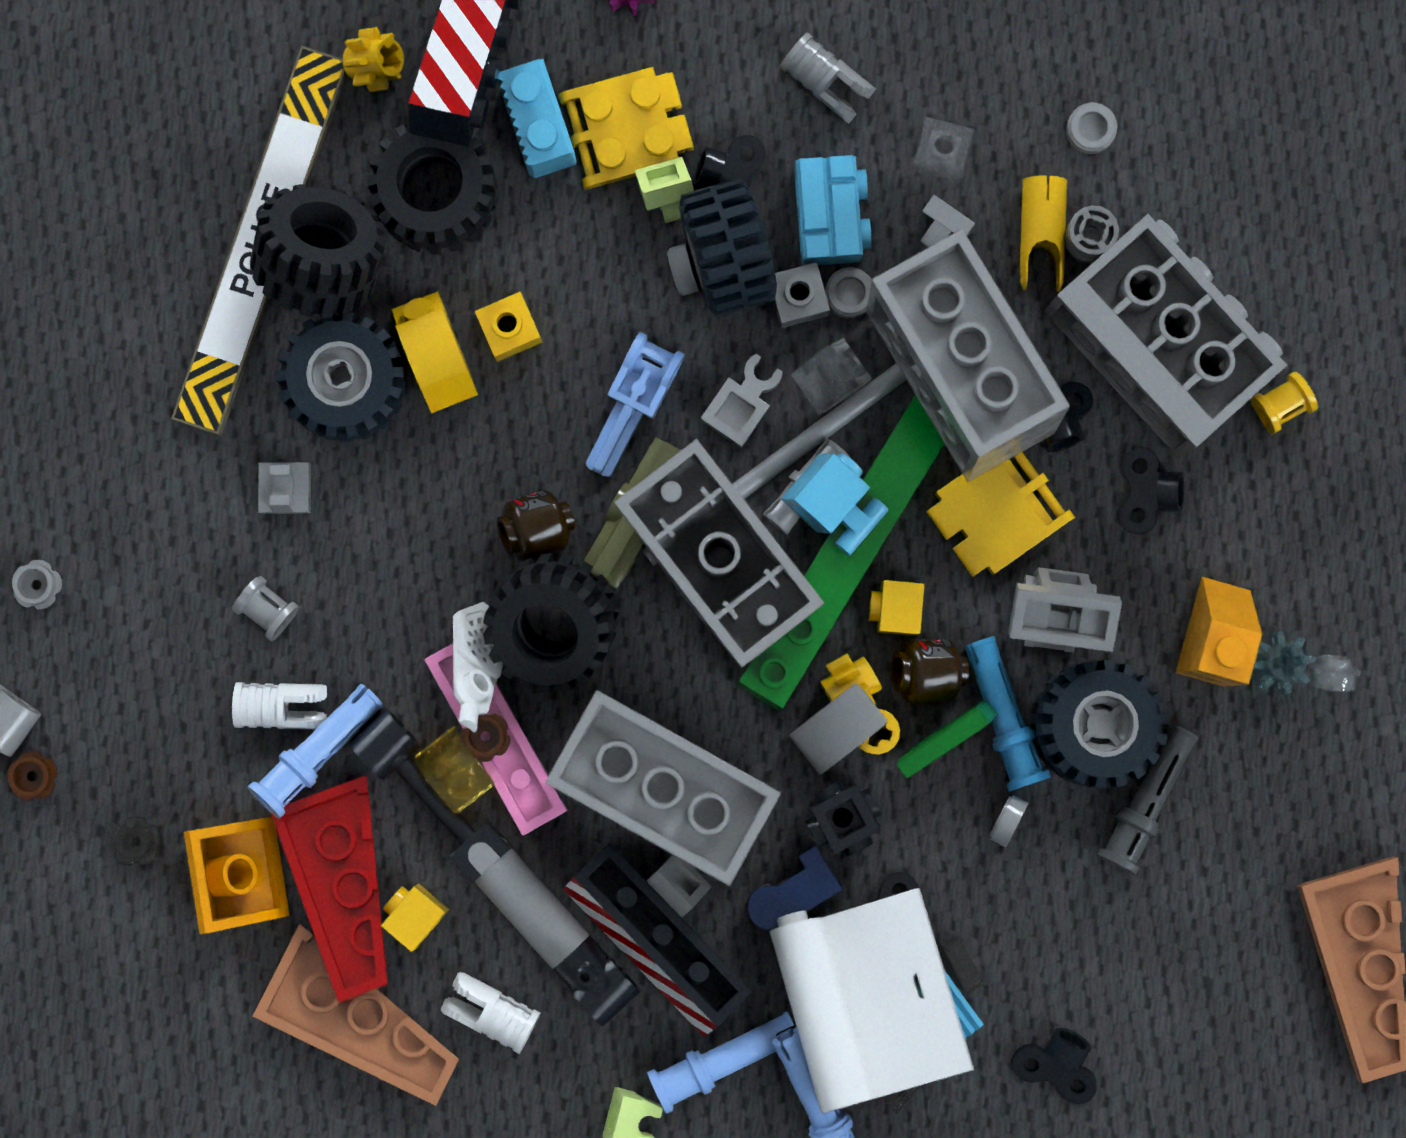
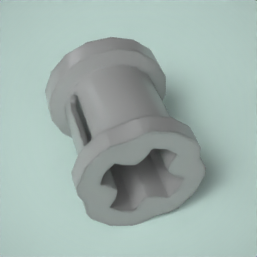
(265, 608)

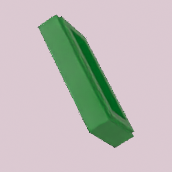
(946, 738)

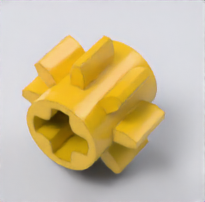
(373, 59)
(846, 673)

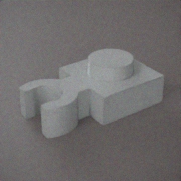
(737, 407)

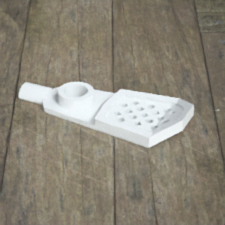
(472, 667)

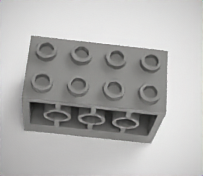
(965, 355)
(1141, 359)
(663, 787)

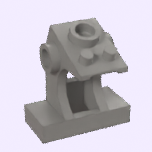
(1063, 612)

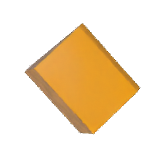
(236, 874)

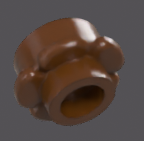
(498, 741)
(21, 784)

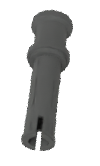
(1138, 821)

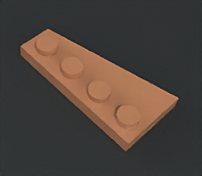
(1359, 948)
(361, 1031)

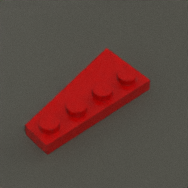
(336, 875)

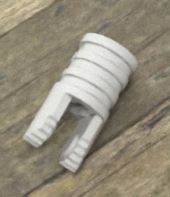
(269, 705)
(502, 1015)

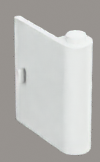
(861, 1004)

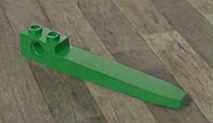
(835, 575)

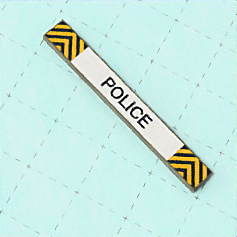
(238, 300)

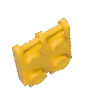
(627, 124)
(997, 515)

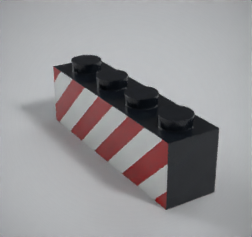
(459, 68)
(657, 940)

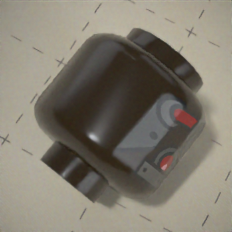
(535, 525)
(929, 671)

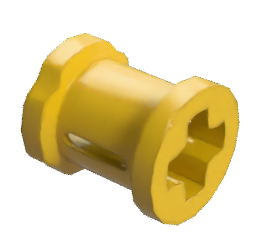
(1284, 402)
(884, 746)

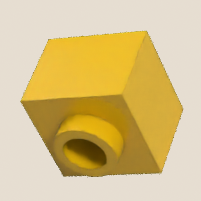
(508, 343)
(897, 607)
(412, 915)

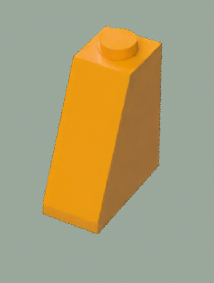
(1221, 635)

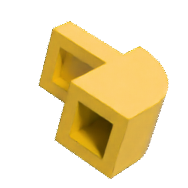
(434, 352)

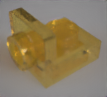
(453, 771)

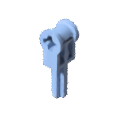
(637, 392)

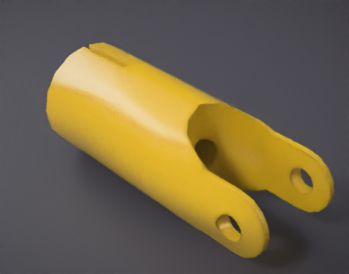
(1043, 222)

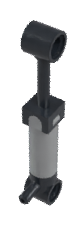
(506, 880)

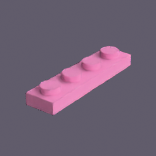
(518, 771)

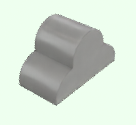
(718, 553)

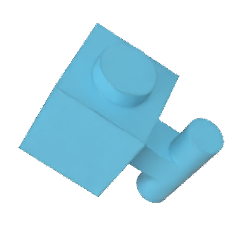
(829, 495)

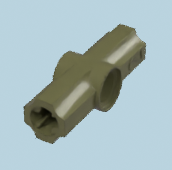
(618, 543)

